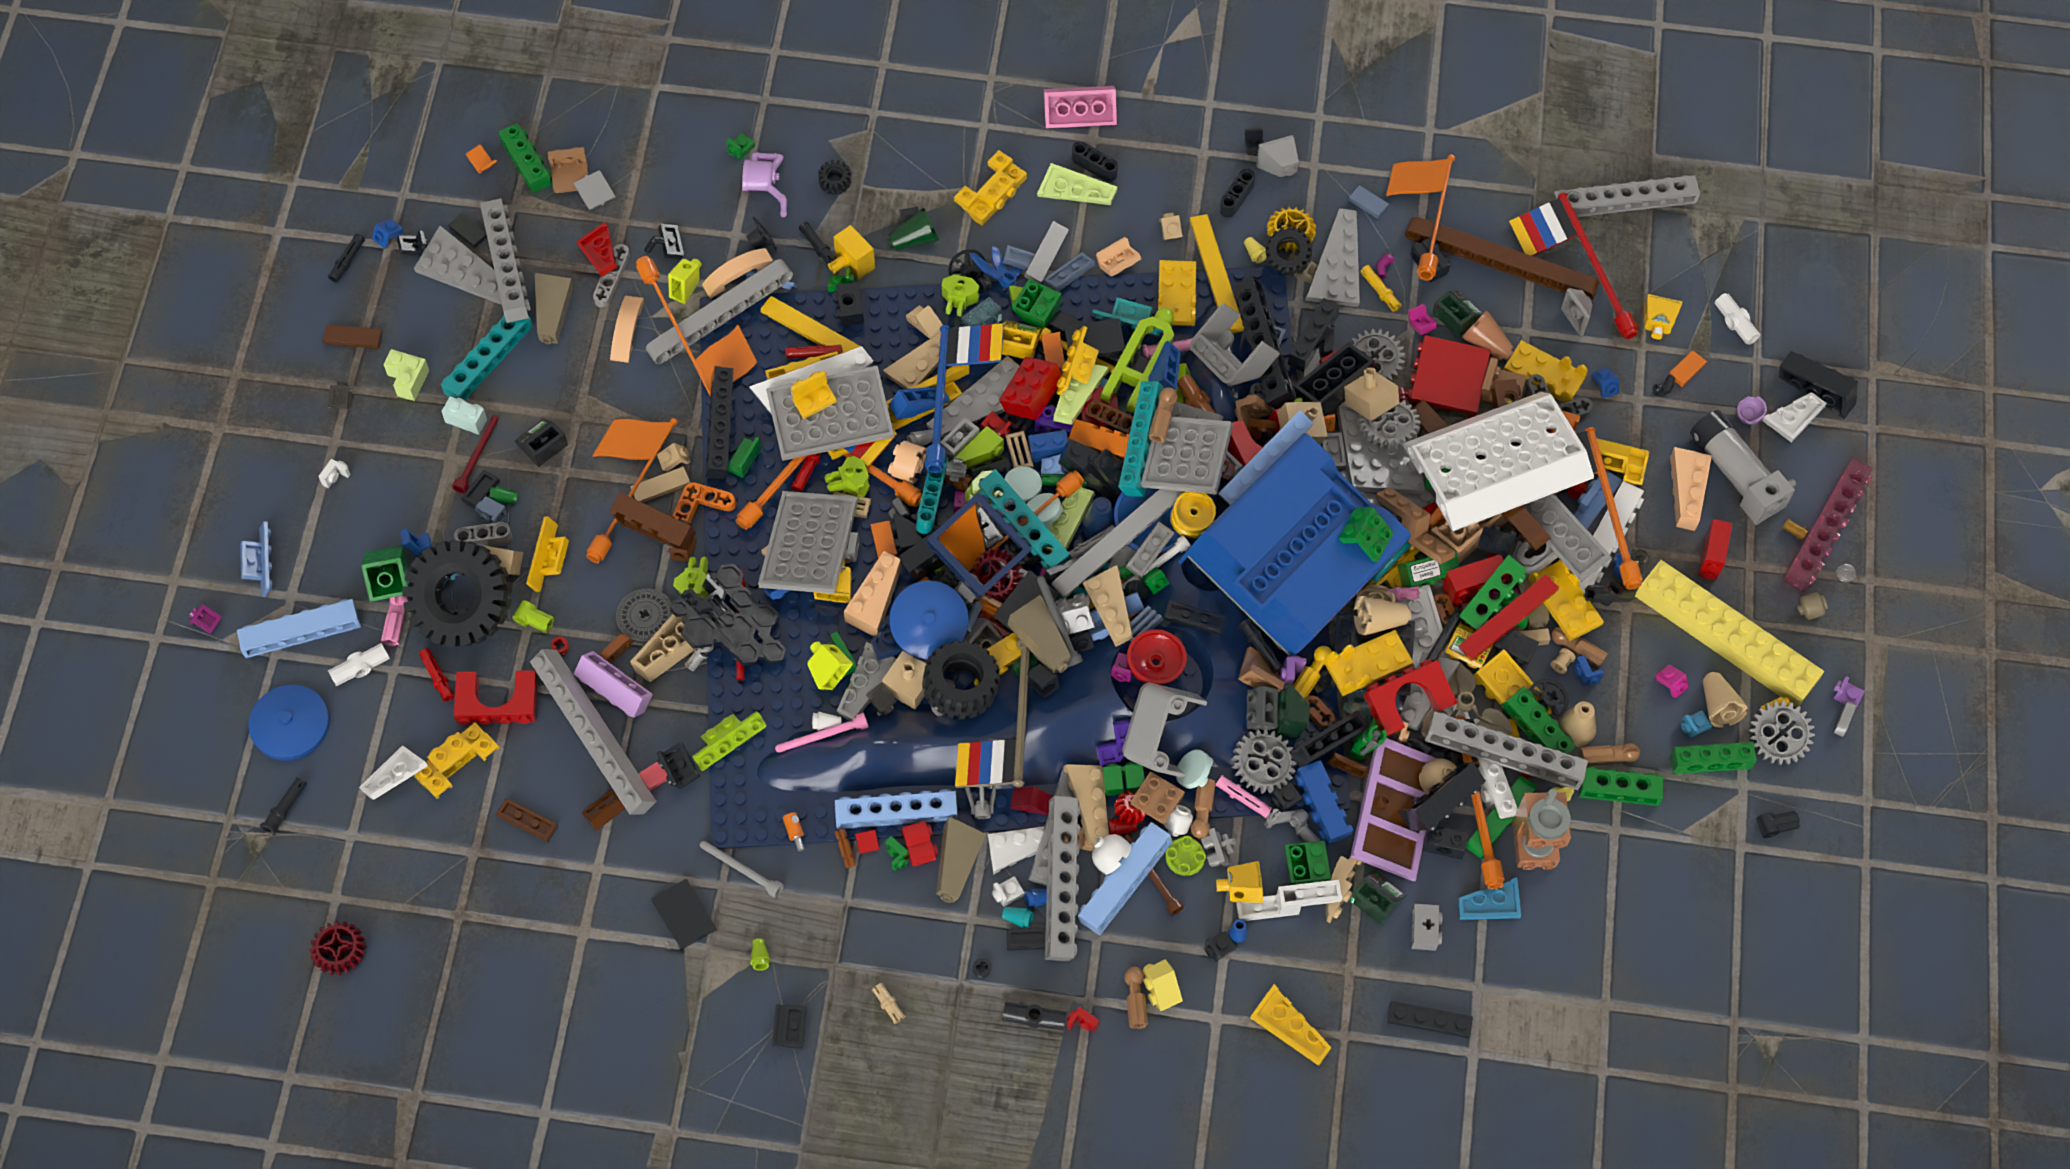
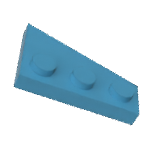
(1491, 903)

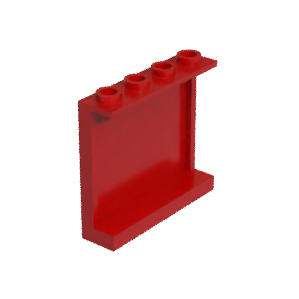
(1449, 375)

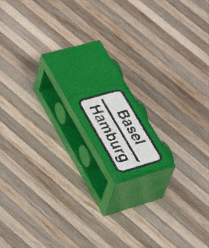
(1425, 571)

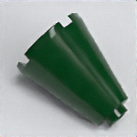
(913, 232)

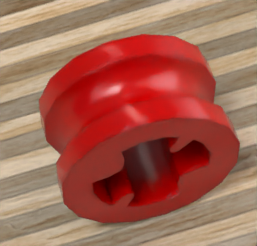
(563, 651)

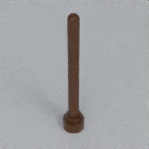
(1173, 904)

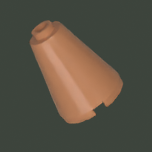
(1488, 335)

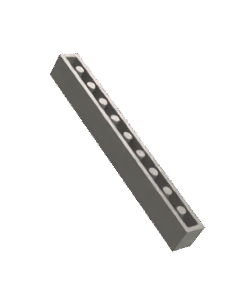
(593, 732)

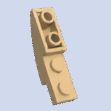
(1343, 873)

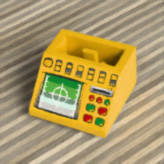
(1020, 339)
(1461, 634)

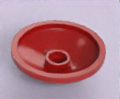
(1159, 647)

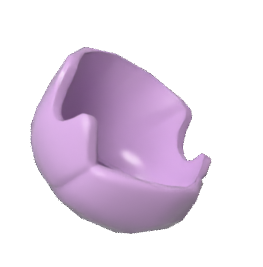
(1751, 410)

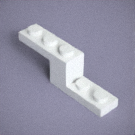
(1290, 899)

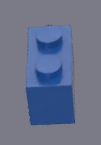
(1047, 444)

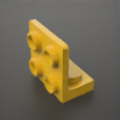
(812, 394)

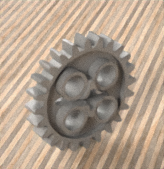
(1389, 367)
(1392, 427)
(1792, 746)
(1259, 777)

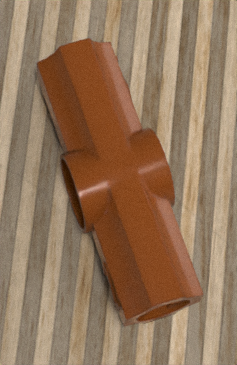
(1194, 396)

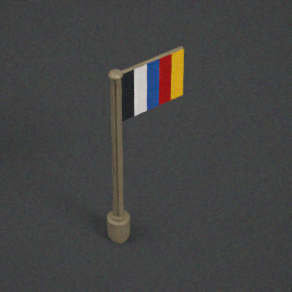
(999, 760)

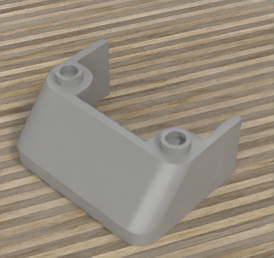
(1212, 347)
(1148, 723)

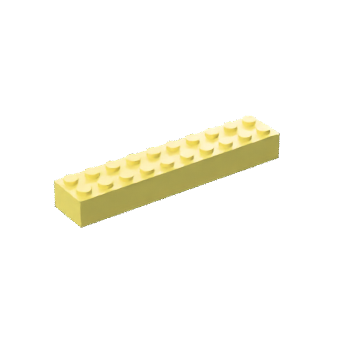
(1729, 633)

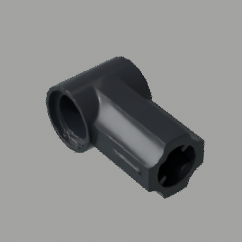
(1772, 825)

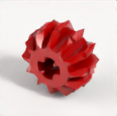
(1126, 810)

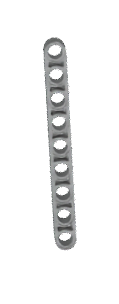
(720, 311)
(1115, 541)

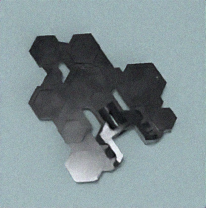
(735, 629)

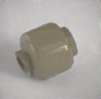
(1812, 605)

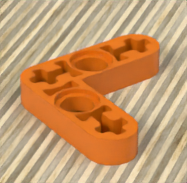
(699, 498)

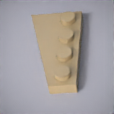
(1089, 789)

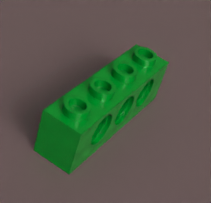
(1508, 566)
(1713, 758)
(1630, 793)

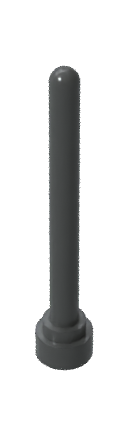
(1075, 657)

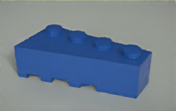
(1323, 803)

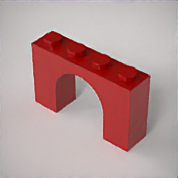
(1242, 445)
(1382, 698)
(519, 708)

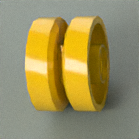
(1192, 525)

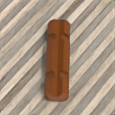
(845, 848)

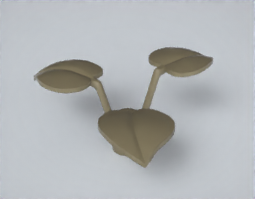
(1463, 684)

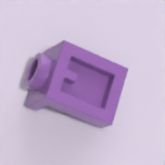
(1847, 692)

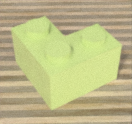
(408, 371)

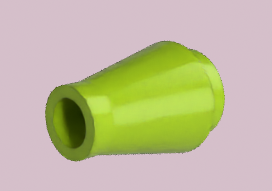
(759, 957)

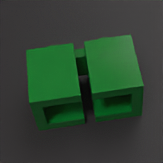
(1113, 778)

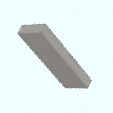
(1149, 550)

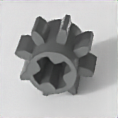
(956, 469)

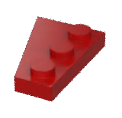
(599, 249)

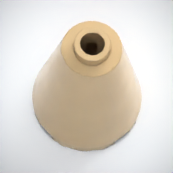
(1379, 615)
(1722, 701)
(1579, 723)

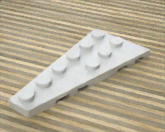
(840, 363)

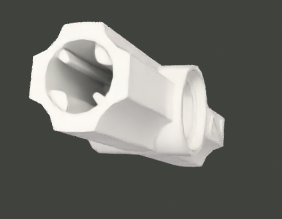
(1737, 319)
(358, 664)

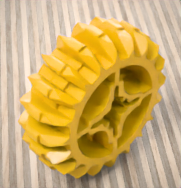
(1292, 218)

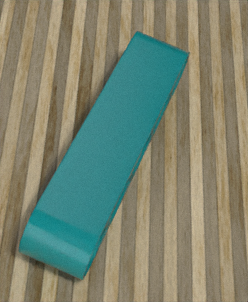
(930, 500)

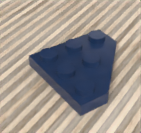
(884, 642)

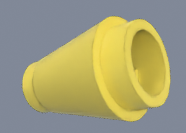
(1255, 250)

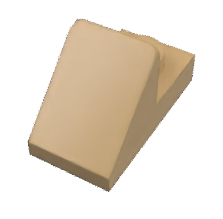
(925, 321)

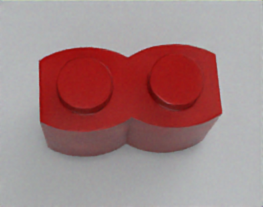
(919, 843)

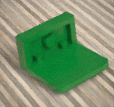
(1367, 530)

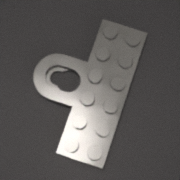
(1568, 541)

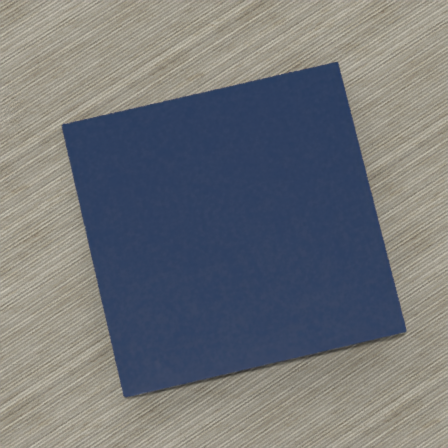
(916, 747)

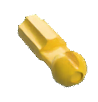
(1311, 675)

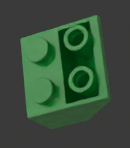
(1037, 304)
(1307, 862)

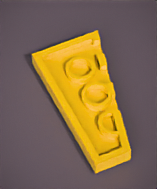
(1290, 1026)

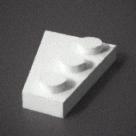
(1795, 417)
(393, 772)
(1013, 846)

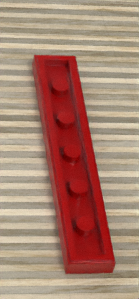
(1508, 617)

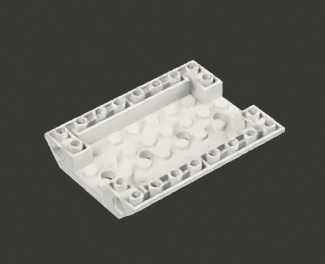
(1508, 473)

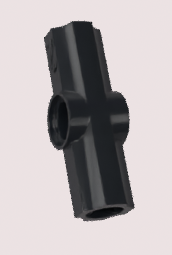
(1608, 593)
(1020, 1014)

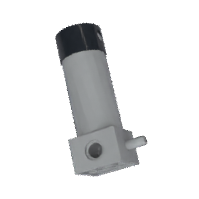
(1761, 491)

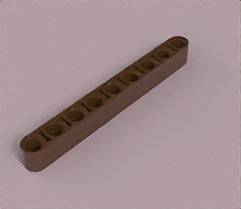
(1123, 419)

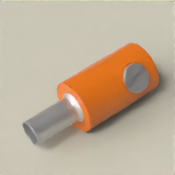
(794, 829)

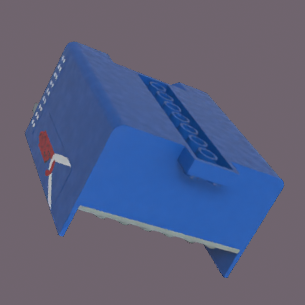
(1282, 548)

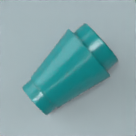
(1020, 916)

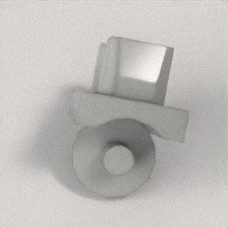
(1220, 856)

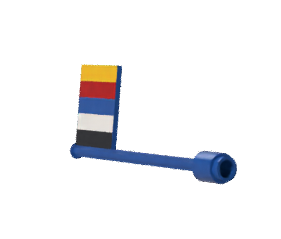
(960, 347)

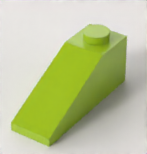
(982, 448)

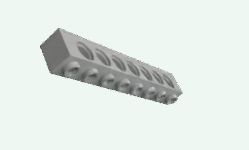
(1687, 193)
(504, 260)
(1514, 758)
(1055, 866)

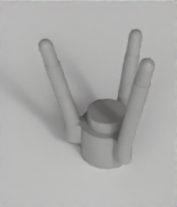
(982, 809)

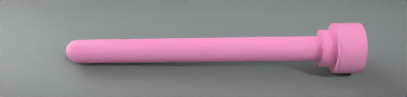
(858, 722)

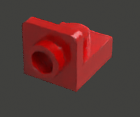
(996, 424)
(1086, 1020)

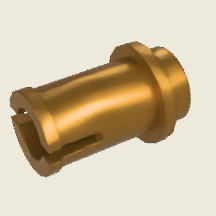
(1795, 529)

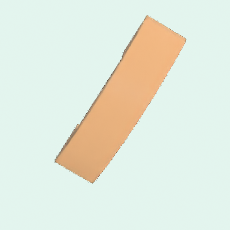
(735, 268)
(625, 328)

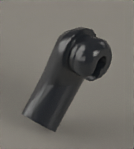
(1420, 745)

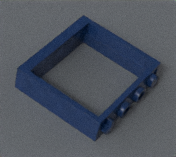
(956, 567)

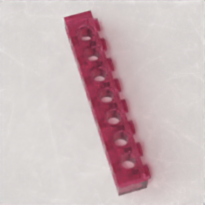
(1856, 472)

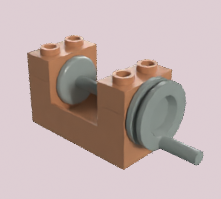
(1541, 829)

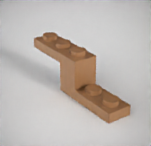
(1417, 523)

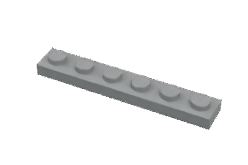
(1039, 868)

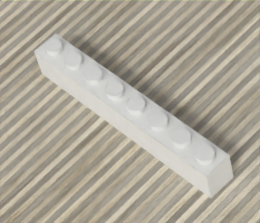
(1626, 500)

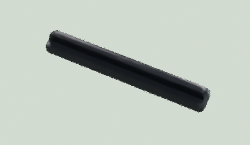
(1445, 636)

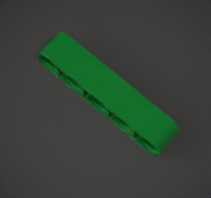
(1496, 825)

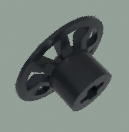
(759, 236)
(967, 268)
(1551, 696)

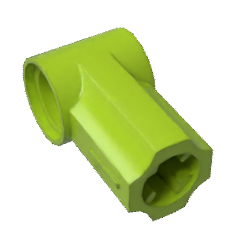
(528, 614)

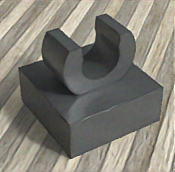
(900, 509)

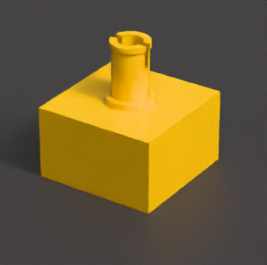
(852, 252)

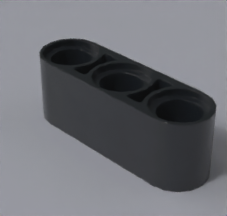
(1084, 155)
(1237, 193)

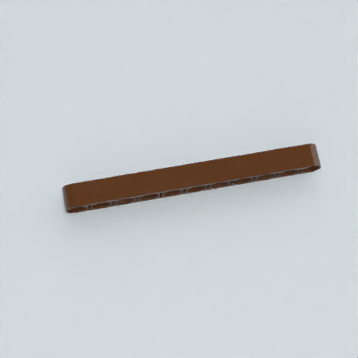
(1502, 258)
(1518, 517)

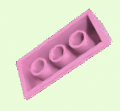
(1080, 106)

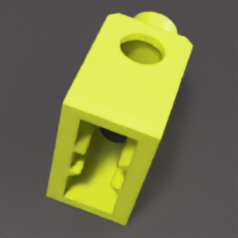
(684, 280)
(828, 665)

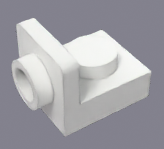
(331, 472)
(1007, 891)

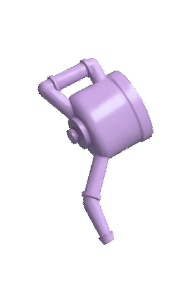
(762, 175)

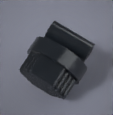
(1136, 586)

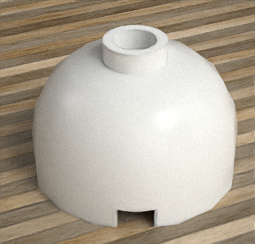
(1109, 851)

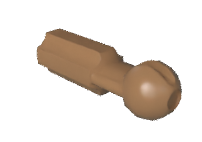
(1162, 415)
(1580, 647)
(1609, 754)
(1203, 805)
(1136, 1000)

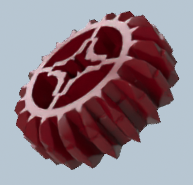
(994, 559)
(321, 947)

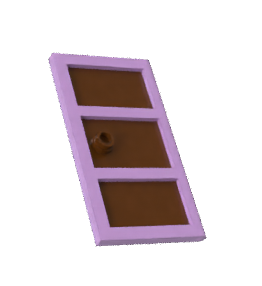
(1381, 832)

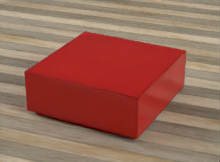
(867, 841)

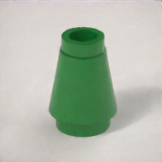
(503, 495)

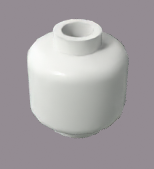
(1179, 821)

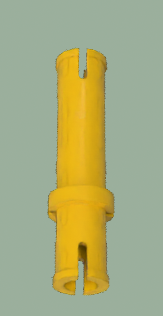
(1384, 293)

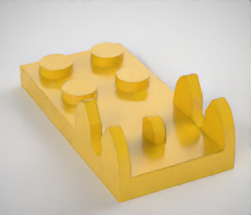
(1178, 290)
(1559, 375)
(1568, 604)
(1368, 662)
(1503, 678)

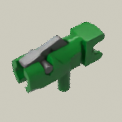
(1367, 741)

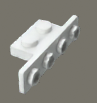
(1496, 790)

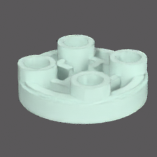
(1025, 482)
(1050, 512)
(1196, 767)

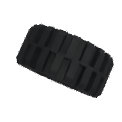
(964, 657)

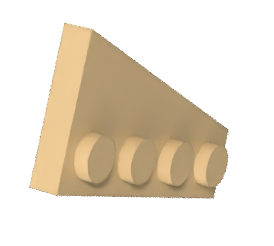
(916, 365)
(1110, 603)

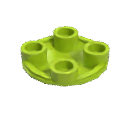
(1185, 856)

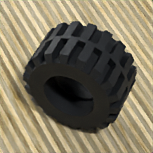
(1288, 266)

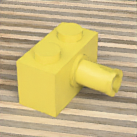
(1162, 985)

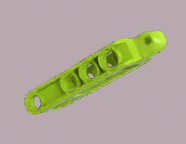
(1162, 320)

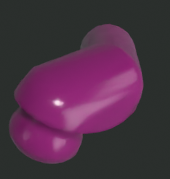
(1385, 260)

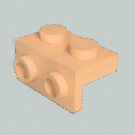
(1117, 257)

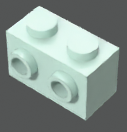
(464, 415)

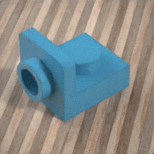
(1695, 724)

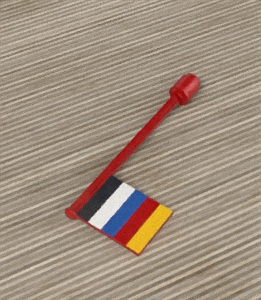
(1556, 224)

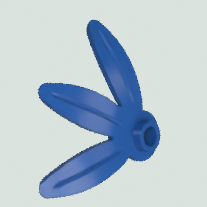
(1005, 277)

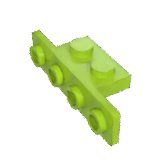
(727, 737)

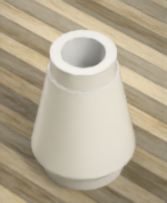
(824, 721)

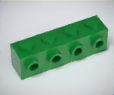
(525, 158)
(1536, 722)

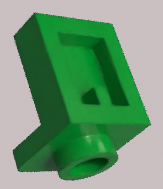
(740, 146)
(838, 280)
(1155, 580)
(896, 850)

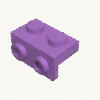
(1291, 669)

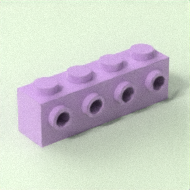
(613, 684)

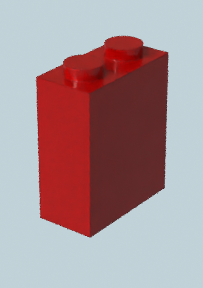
(1714, 549)

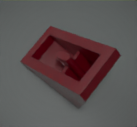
(1031, 800)

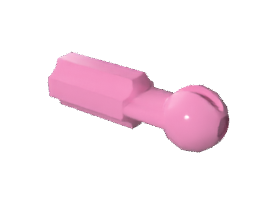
(394, 621)

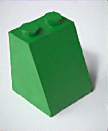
(385, 572)

